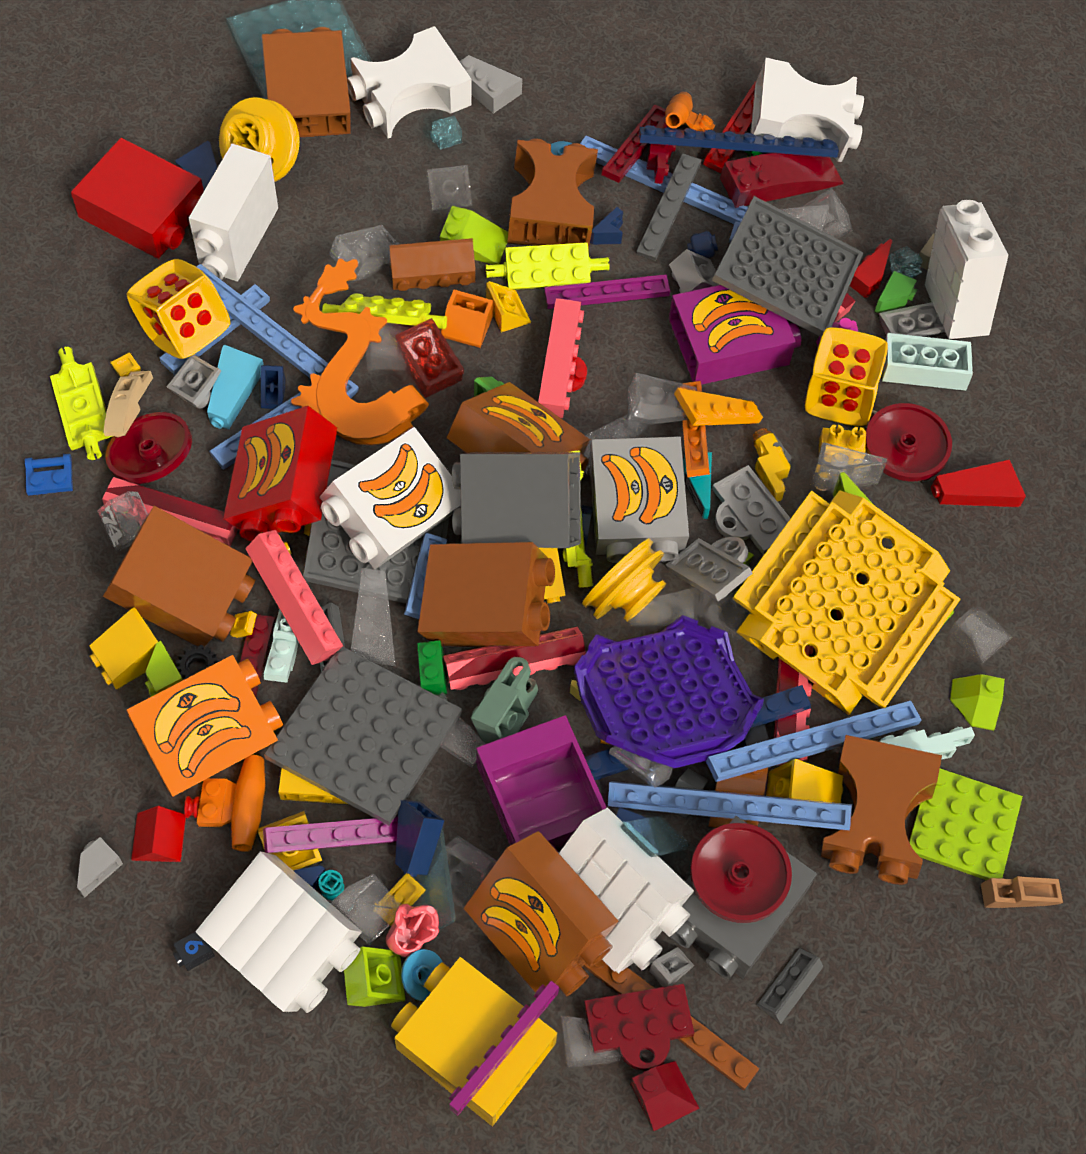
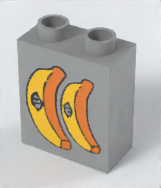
(638, 496)

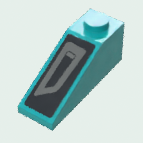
(700, 488)

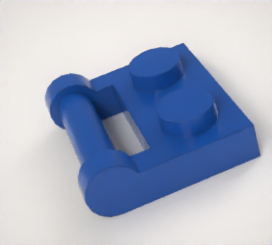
(48, 481)

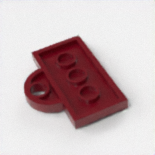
(639, 1023)

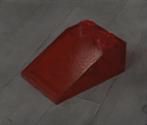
(429, 358)

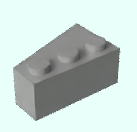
(490, 84)

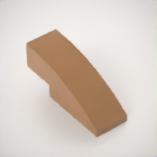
(1021, 892)

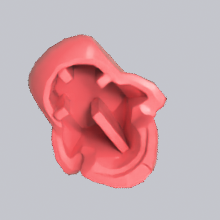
(412, 928)

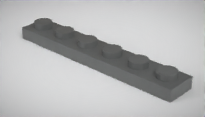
(669, 207)

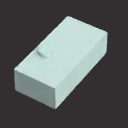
(928, 361)

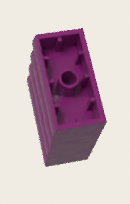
(539, 782)

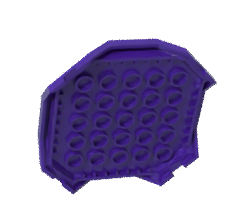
(667, 693)

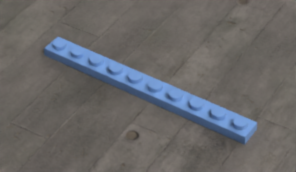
(696, 196)
(271, 332)
(811, 741)
(730, 805)

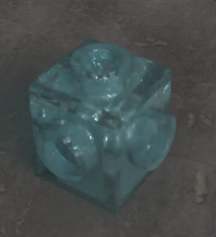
(446, 132)
(906, 262)

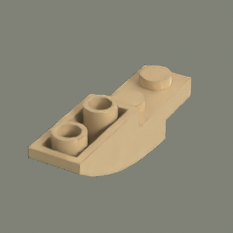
(124, 402)

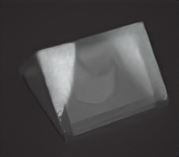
(449, 187)

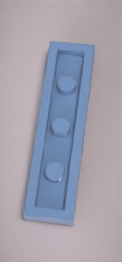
(415, 596)

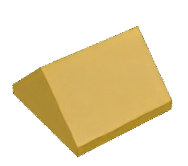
(507, 307)

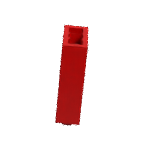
(980, 486)

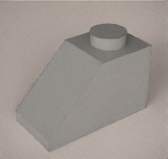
(96, 865)

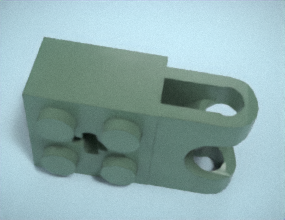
(505, 703)

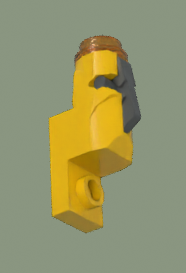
(772, 462)

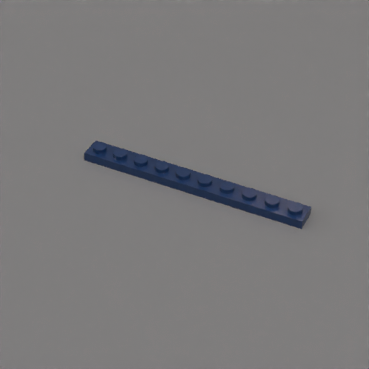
(734, 141)
(774, 708)

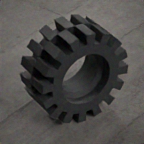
(194, 655)

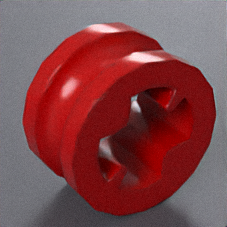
(191, 806)

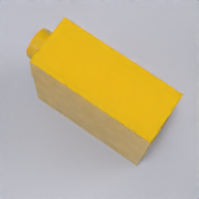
(457, 1029)

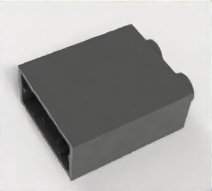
(518, 498)
(739, 945)

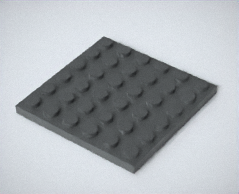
(788, 267)
(334, 565)
(363, 734)

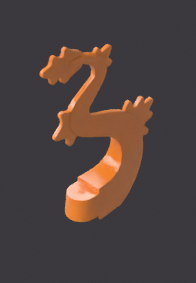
(356, 422)

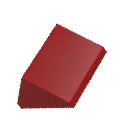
(159, 835)

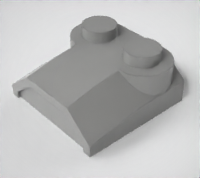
(194, 381)

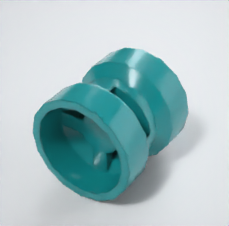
(332, 889)

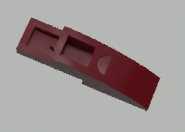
(658, 158)

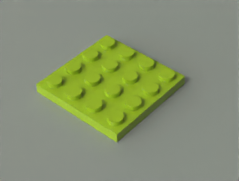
(966, 826)

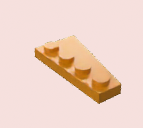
(716, 409)

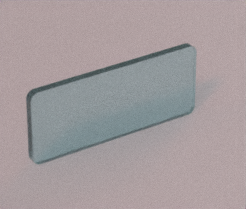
(655, 836)
(438, 886)

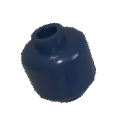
(703, 244)

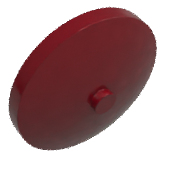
(911, 441)
(149, 448)
(741, 872)

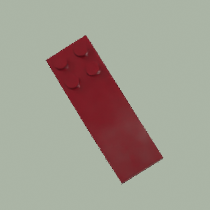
(777, 176)

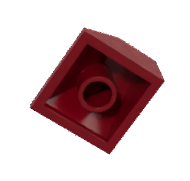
(663, 1095)

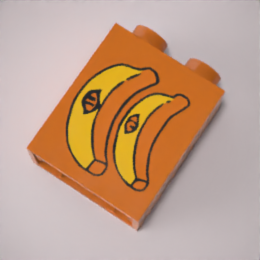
(205, 723)

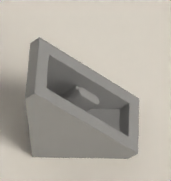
(670, 967)

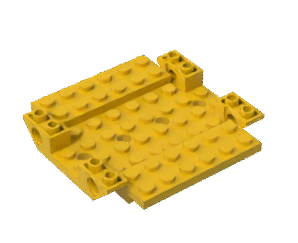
(815, 571)

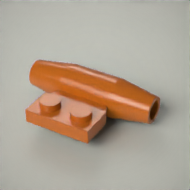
(680, 112)
(235, 803)

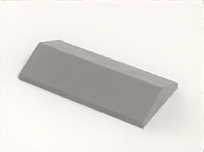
(913, 320)

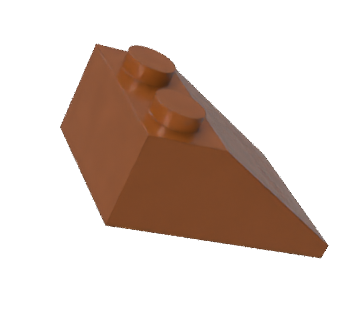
(749, 783)

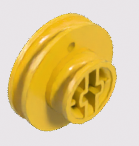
(262, 128)
(628, 583)

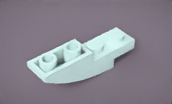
(282, 651)
(935, 743)

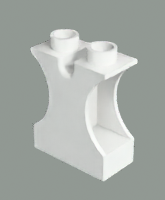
(418, 79)
(801, 109)

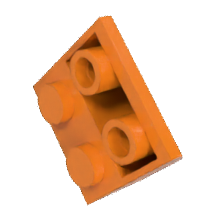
(468, 318)

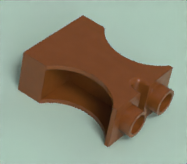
(552, 206)
(884, 789)

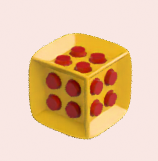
(178, 308)
(846, 376)

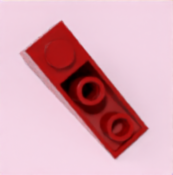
(870, 272)

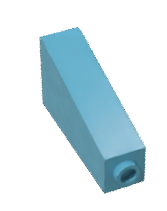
(233, 386)

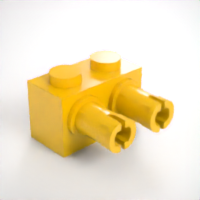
(848, 439)

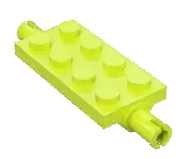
(547, 266)
(394, 310)
(80, 404)
(576, 557)

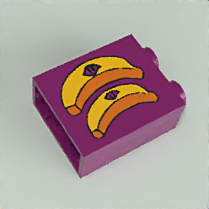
(729, 334)

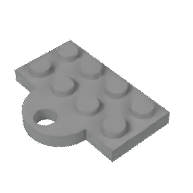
(749, 508)
(713, 567)

